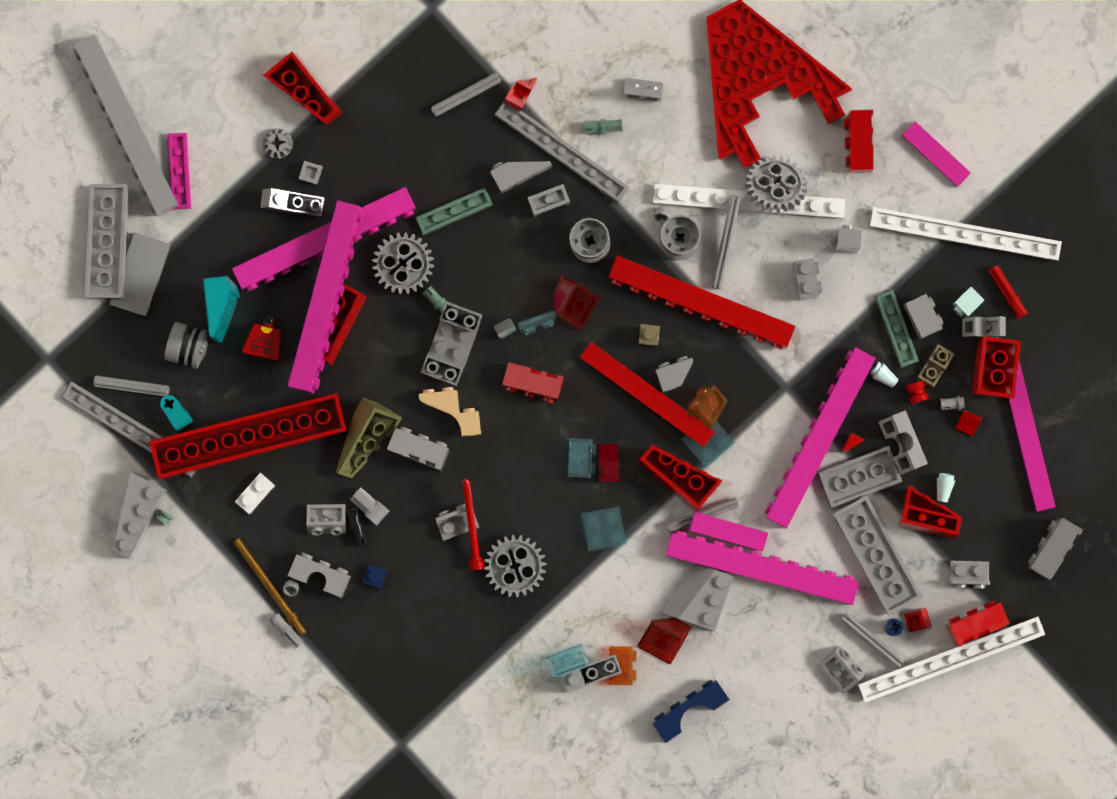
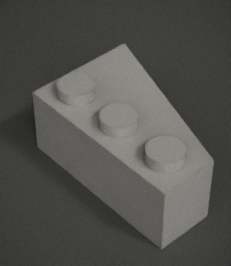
(418, 448)
(1053, 548)

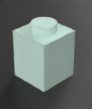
(967, 302)

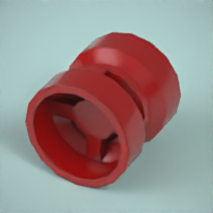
(916, 392)

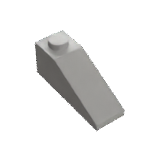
(514, 173)

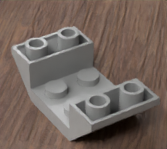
(452, 343)

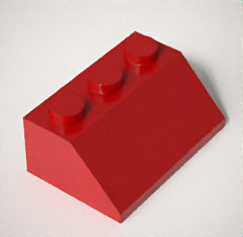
(996, 367)

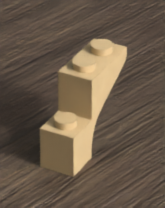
(448, 402)

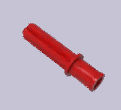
(1007, 291)

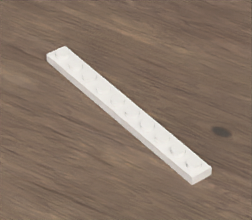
(720, 199)
(965, 234)
(951, 659)

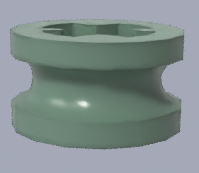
(163, 517)

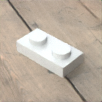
(255, 493)

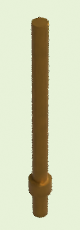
(291, 617)

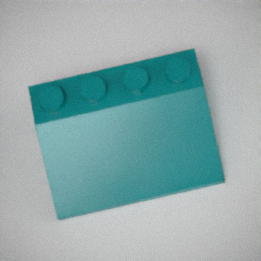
(220, 302)

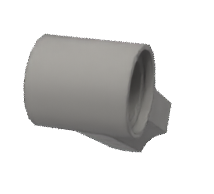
(372, 508)

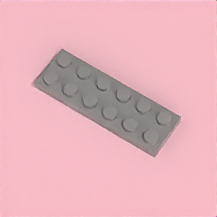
(106, 241)
(877, 555)

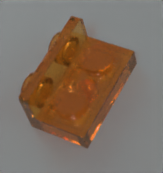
(707, 405)
(625, 657)

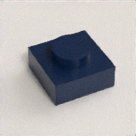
(375, 576)

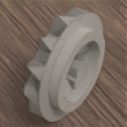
(284, 149)

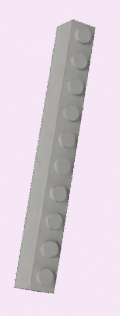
(126, 125)

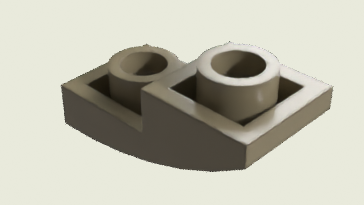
(935, 366)

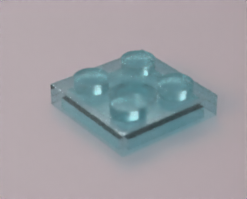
(529, 326)
(714, 448)
(603, 528)
(567, 660)

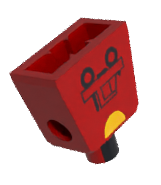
(264, 340)

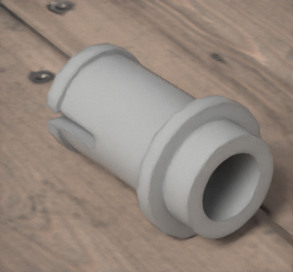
(952, 403)

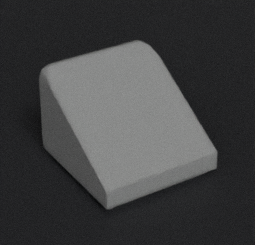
(505, 328)

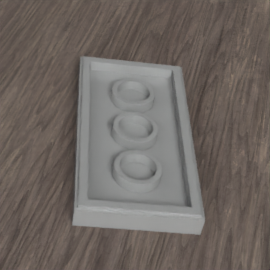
(142, 273)
(859, 477)

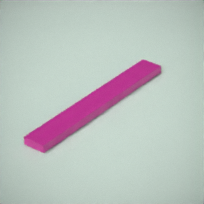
(1030, 446)

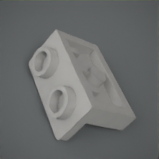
(643, 89)
(326, 519)
(453, 523)
(969, 573)
(841, 669)

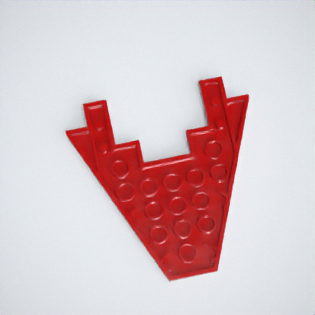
(752, 59)

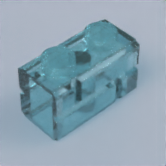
(580, 458)

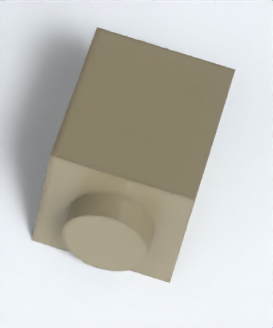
(649, 335)

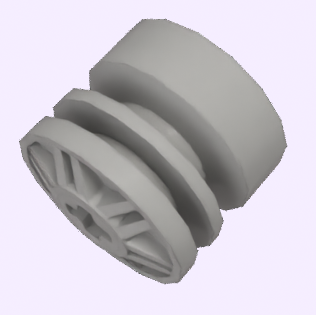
(683, 227)
(585, 231)
(183, 344)

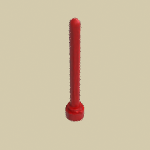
(476, 561)

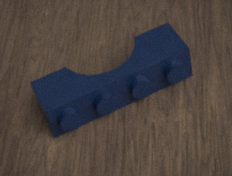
(669, 724)

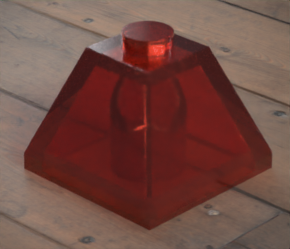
(574, 302)
(664, 638)

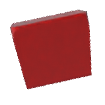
(968, 423)
(851, 441)
(917, 620)

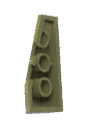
(366, 432)

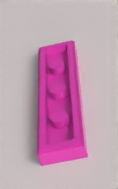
(936, 154)
(179, 169)
(728, 531)

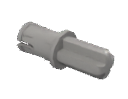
(286, 631)

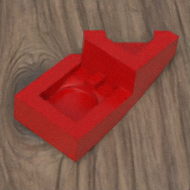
(519, 93)

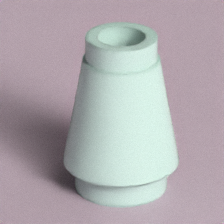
(882, 374)
(944, 486)

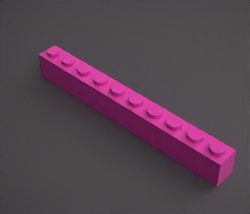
(312, 244)
(325, 297)
(820, 438)
(761, 568)

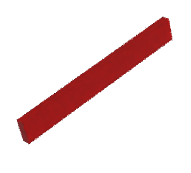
(647, 394)

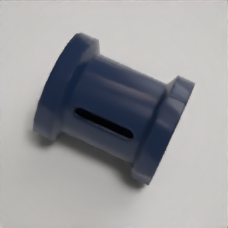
(898, 630)

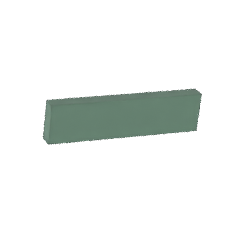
(454, 211)
(896, 328)

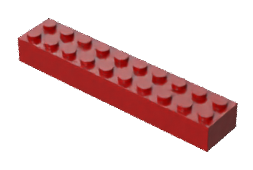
(248, 436)

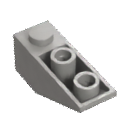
(291, 202)
(590, 674)

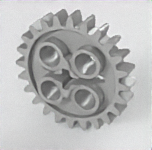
(776, 184)
(391, 250)
(498, 572)

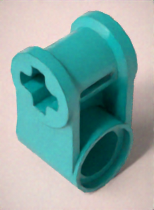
(177, 415)

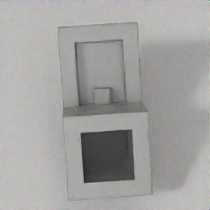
(980, 326)

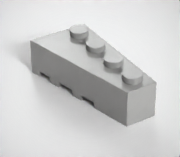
(137, 512)

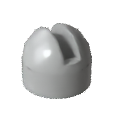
(662, 214)
(291, 588)

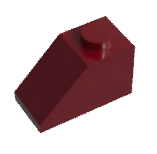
(608, 463)

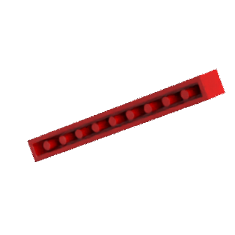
(701, 302)

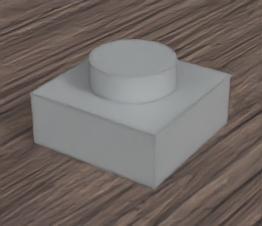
(310, 172)

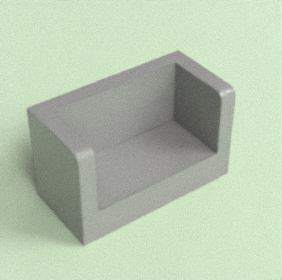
(548, 200)

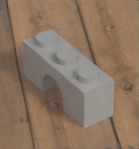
(910, 451)
(304, 567)

